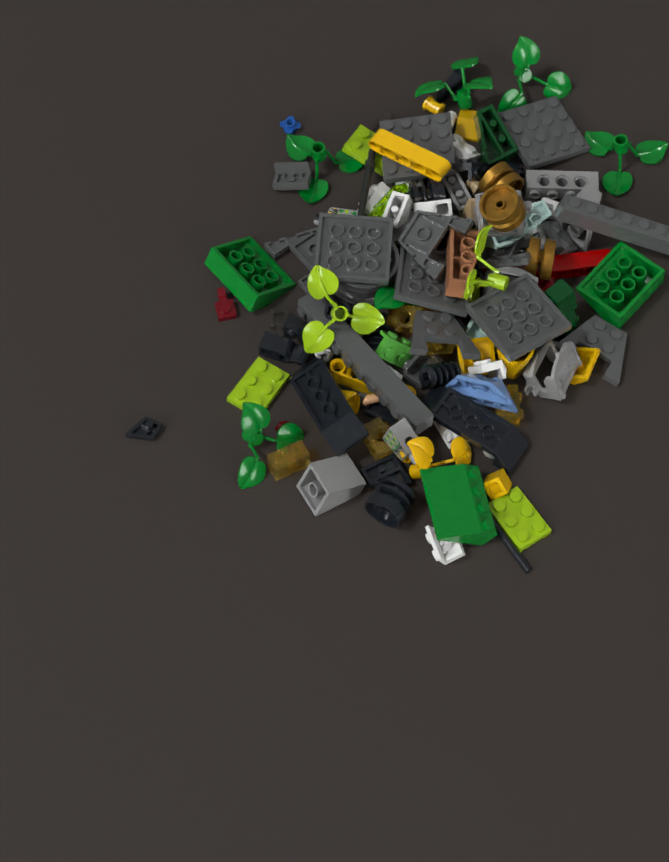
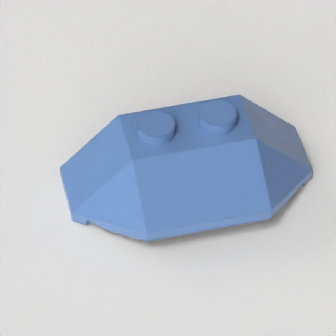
(484, 391)

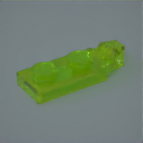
(380, 206)

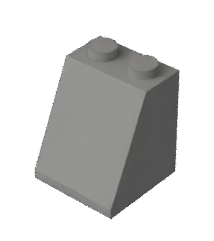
(580, 235)
(330, 483)

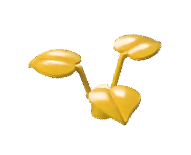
(423, 450)

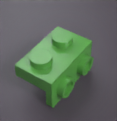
(394, 349)

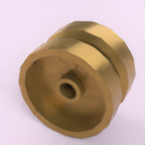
(501, 174)
(502, 208)
(541, 258)

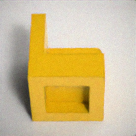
(497, 484)

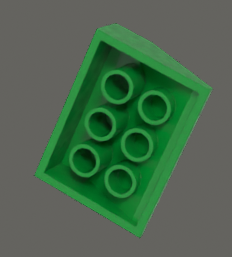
(249, 272)
(620, 284)
(458, 504)

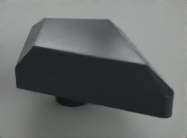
(145, 429)

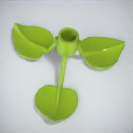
(494, 280)
(317, 336)

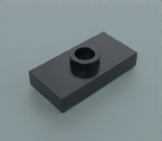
(378, 410)

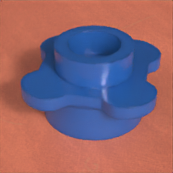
(290, 129)

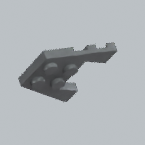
(424, 235)
(302, 245)
(507, 255)
(440, 328)
(607, 338)

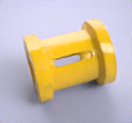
(433, 106)

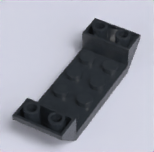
(328, 406)
(477, 426)

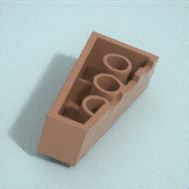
(459, 261)

